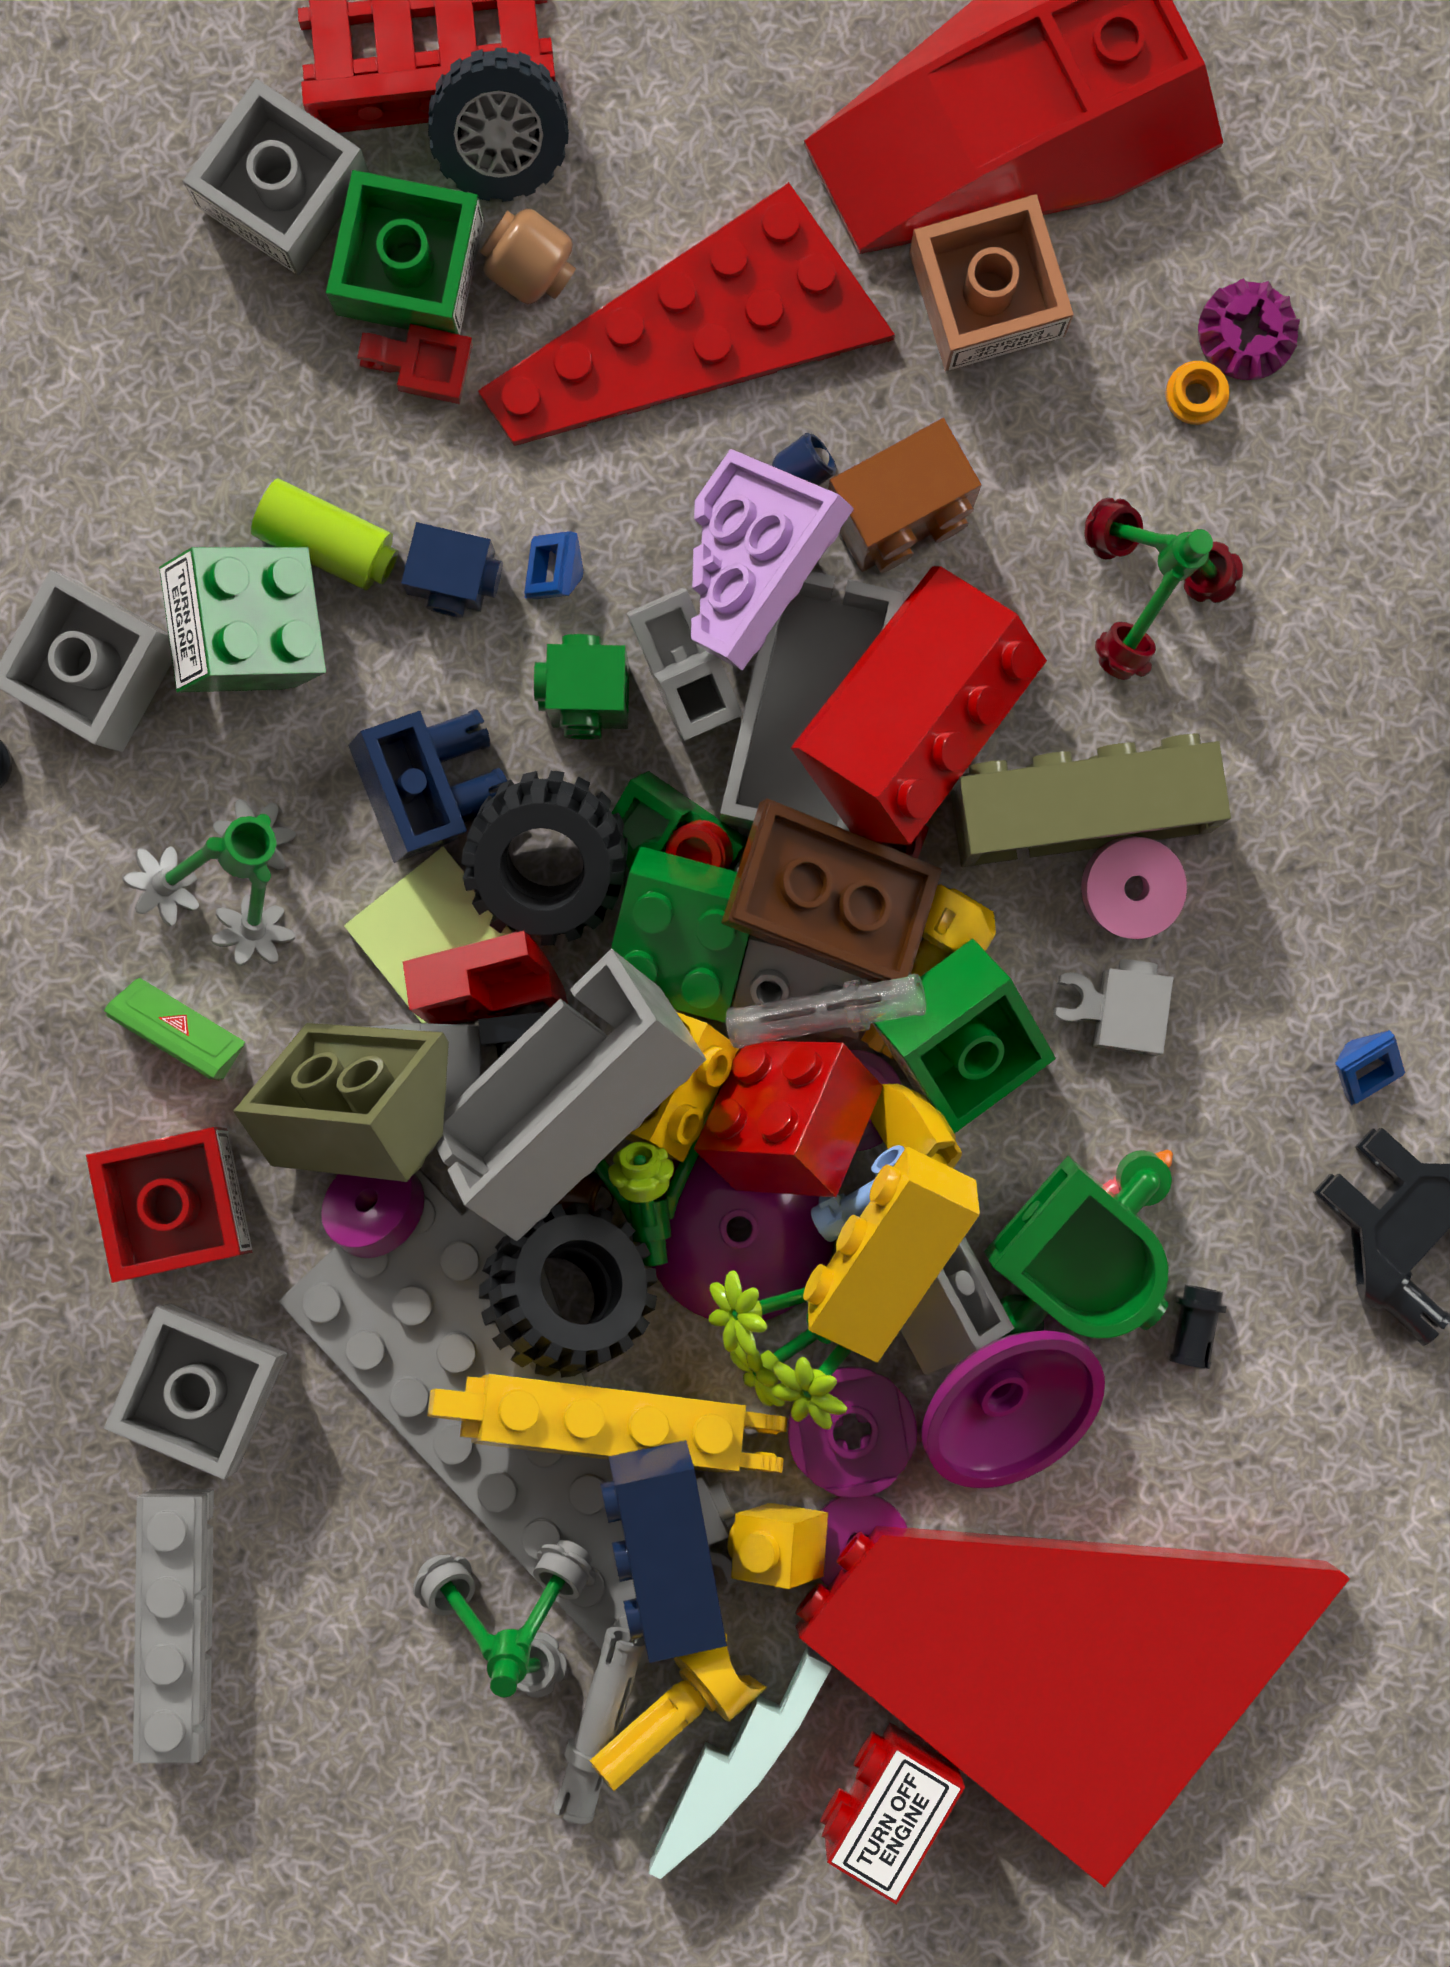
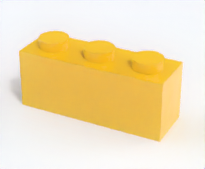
(891, 1253)

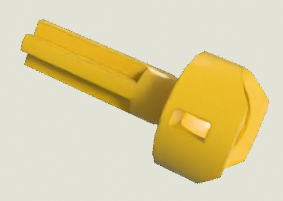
(950, 925)
(707, 1683)

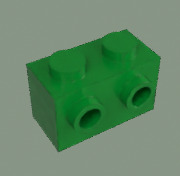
(583, 686)

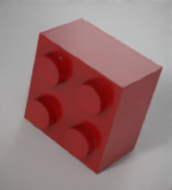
(789, 1118)

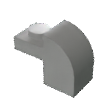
(684, 673)

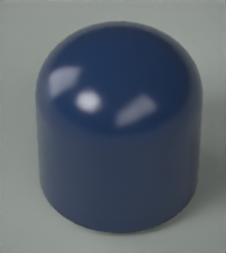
(804, 462)

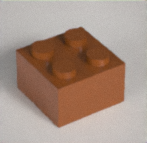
(906, 495)

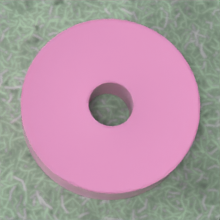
(1162, 887)

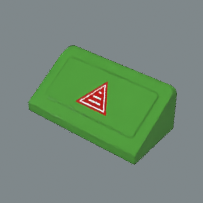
(175, 1029)

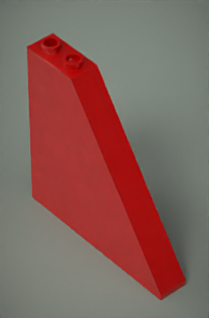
(1065, 1668)

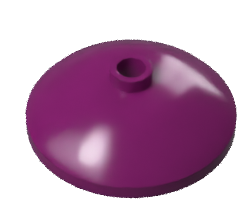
(773, 1259)
(1012, 1408)

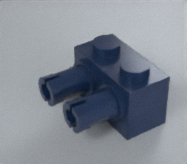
(409, 787)

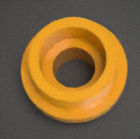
(1200, 373)

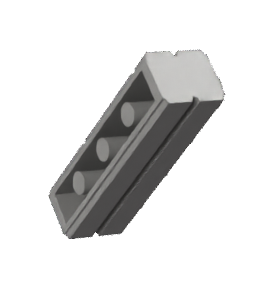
(173, 1626)

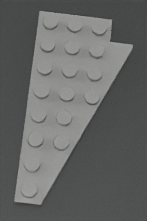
(418, 1326)

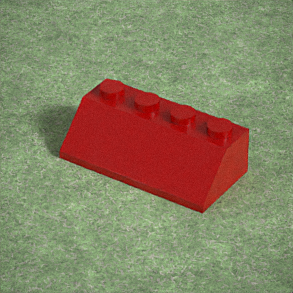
(918, 707)

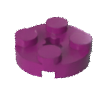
(881, 1453)

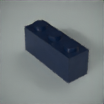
(664, 1551)

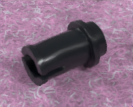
(1197, 1326)

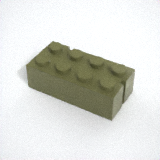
(1091, 801)

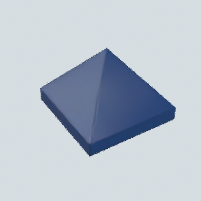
(567, 567)
(1362, 1052)

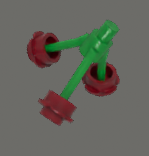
(1205, 565)

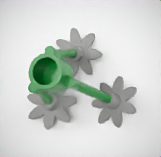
(242, 852)

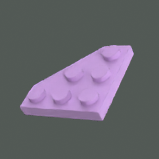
(756, 551)

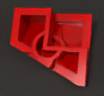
(481, 980)

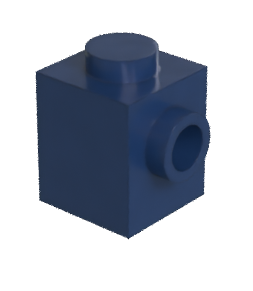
(451, 570)

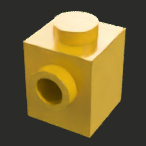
(778, 1545)

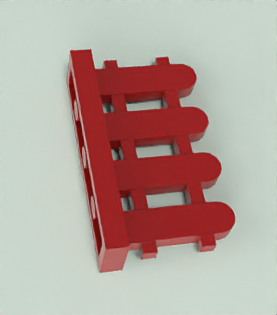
(399, 82)

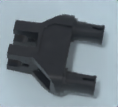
(1394, 1230)

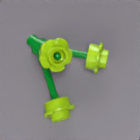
(638, 1185)

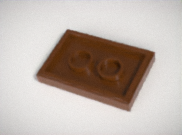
(831, 894)

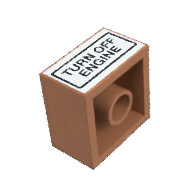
(990, 282)

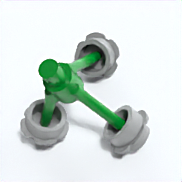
(515, 1657)

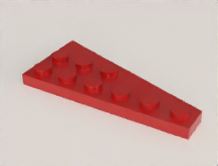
(718, 315)

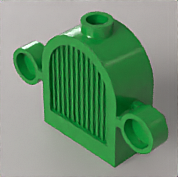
(1087, 1251)

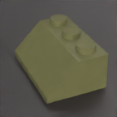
(351, 1101)

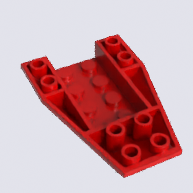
(1018, 106)

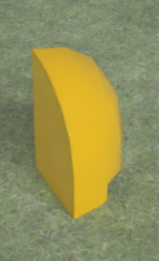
(912, 1121)

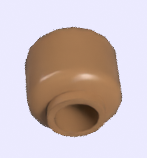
(528, 256)

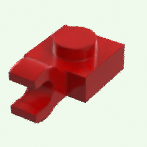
(428, 363)

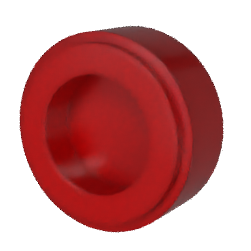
(703, 843)

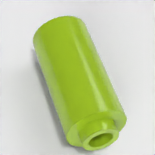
(335, 537)

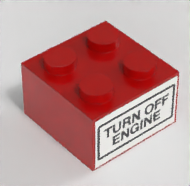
(169, 1203)
(890, 1812)

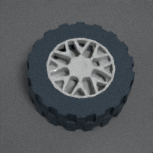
(498, 124)

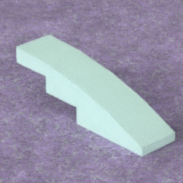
(726, 1779)

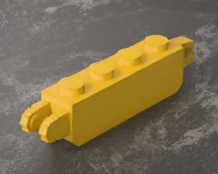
(603, 1421)

